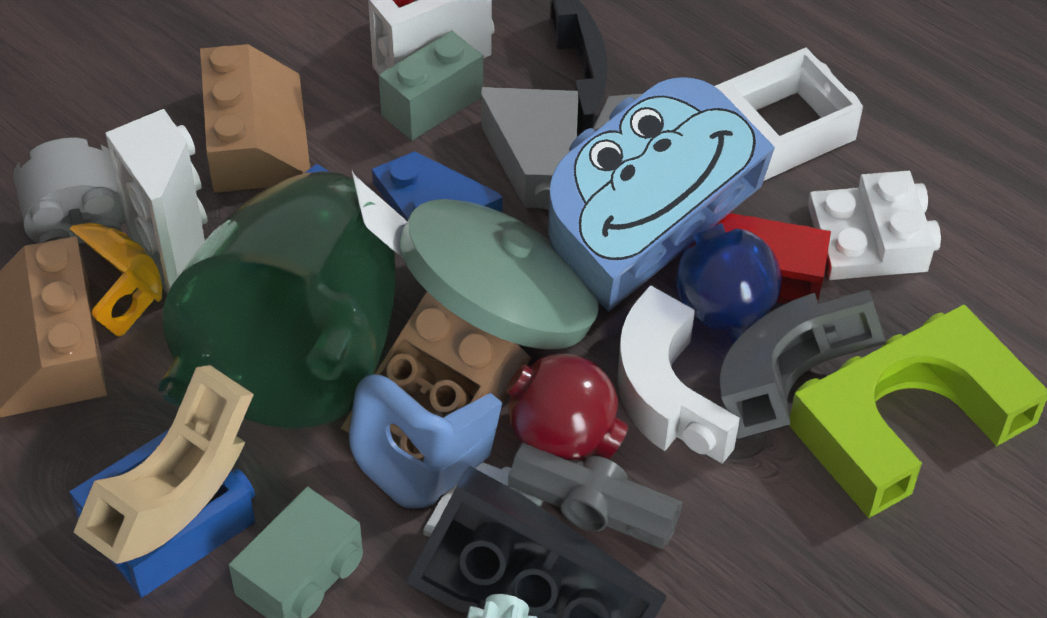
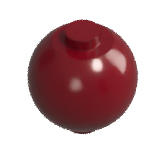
(565, 408)

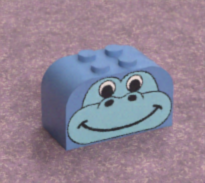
(651, 182)

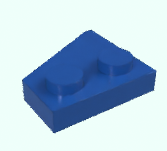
(417, 179)

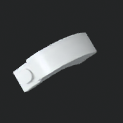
(651, 392)

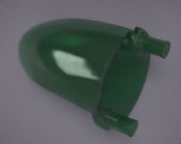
(285, 302)

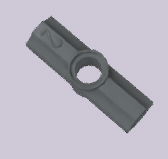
(596, 495)

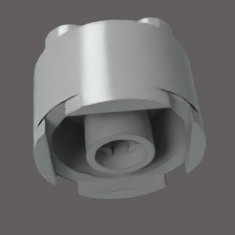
(67, 187)

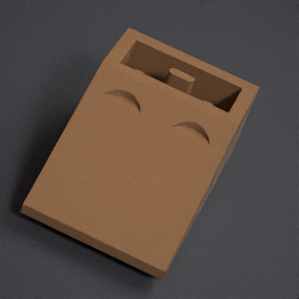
(446, 364)

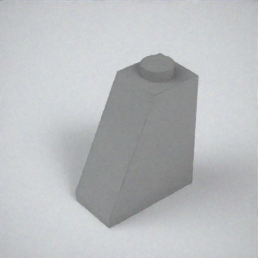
(529, 136)

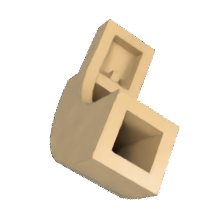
(163, 494)

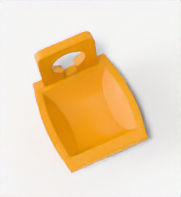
(137, 272)

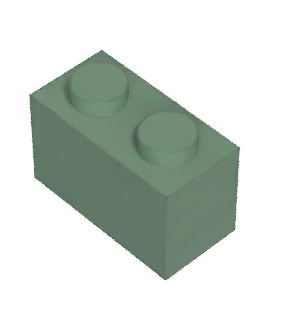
(431, 85)
(297, 558)

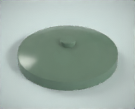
(497, 274)

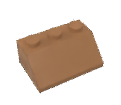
(251, 119)
(47, 330)

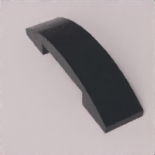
(577, 29)

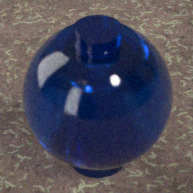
(729, 279)

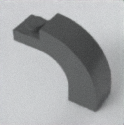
(784, 347)

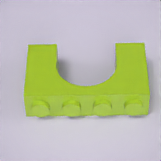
(946, 356)

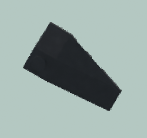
(508, 545)

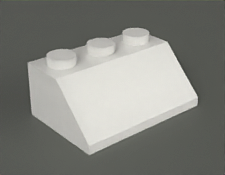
(159, 190)

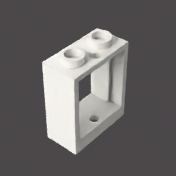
(816, 84)

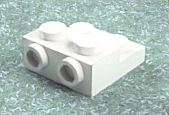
(876, 226)

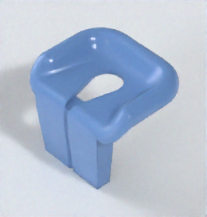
(446, 443)

